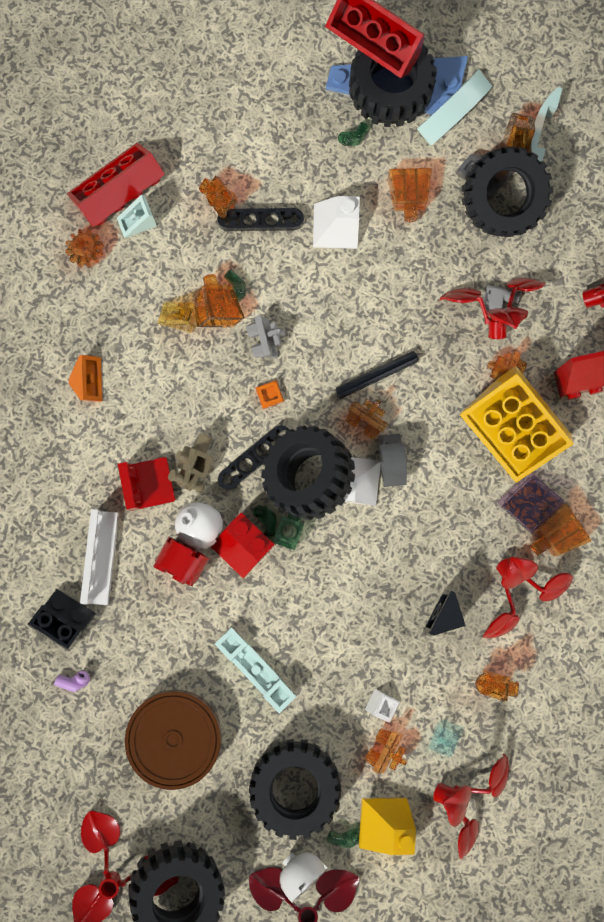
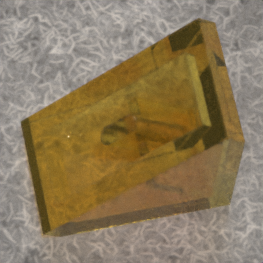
(178, 315)

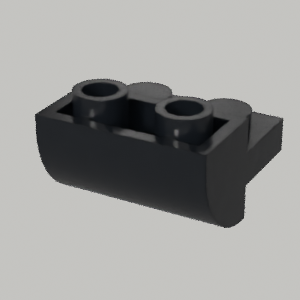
(62, 620)

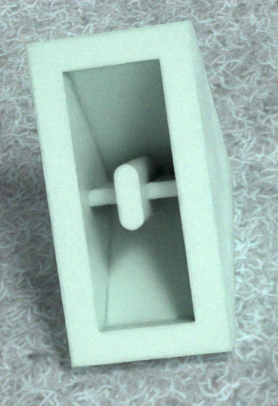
(136, 218)

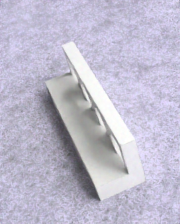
(99, 557)

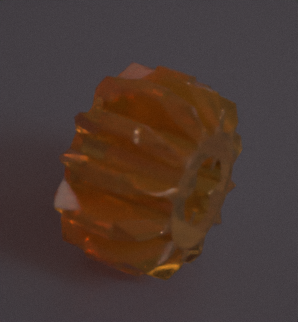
(93, 249)

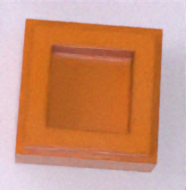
(269, 394)

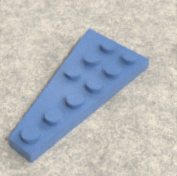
(448, 80)

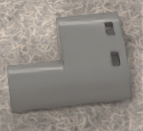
(497, 296)

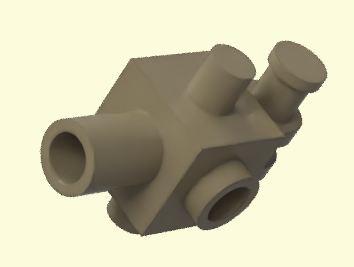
(193, 464)

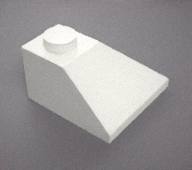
(336, 223)
(366, 482)

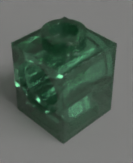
(281, 540)

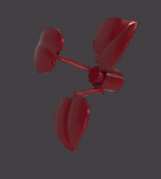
(335, 887)

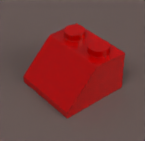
(242, 545)

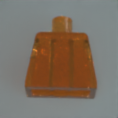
(519, 131)
(409, 190)
(216, 305)
(560, 533)

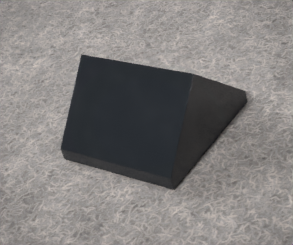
(445, 615)

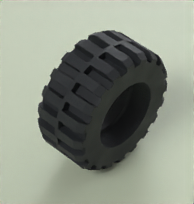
(387, 106)
(537, 191)
(287, 457)
(295, 821)
(172, 862)

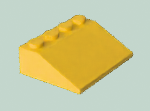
(517, 425)

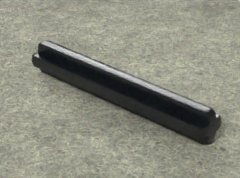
(376, 374)

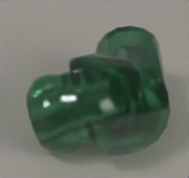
(353, 138)
(237, 283)
(268, 517)
(346, 839)

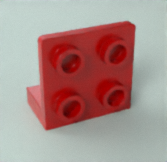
(146, 483)

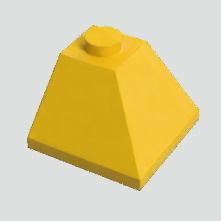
(387, 826)

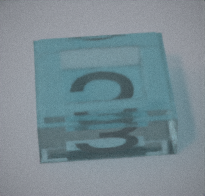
(443, 741)

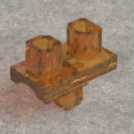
(218, 195)
(505, 363)
(359, 412)
(496, 685)
(381, 760)

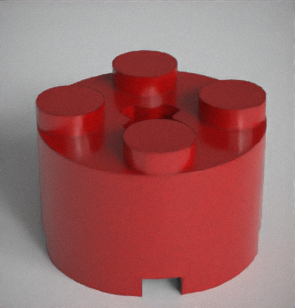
(180, 561)

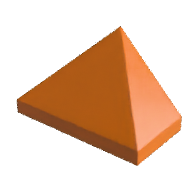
(87, 378)

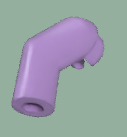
(74, 683)

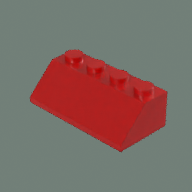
(377, 33)
(116, 184)

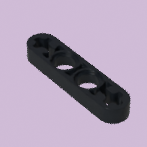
(261, 215)
(252, 455)

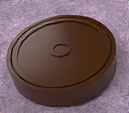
(173, 739)

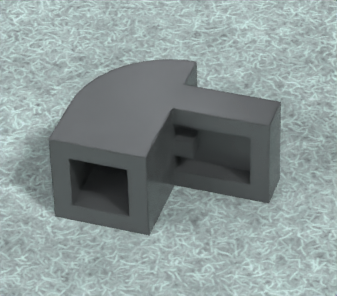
(392, 460)

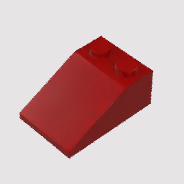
(581, 375)

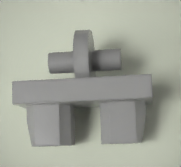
(268, 335)

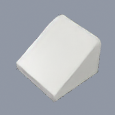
(382, 705)

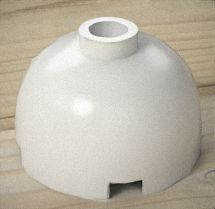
(198, 525)
(300, 873)

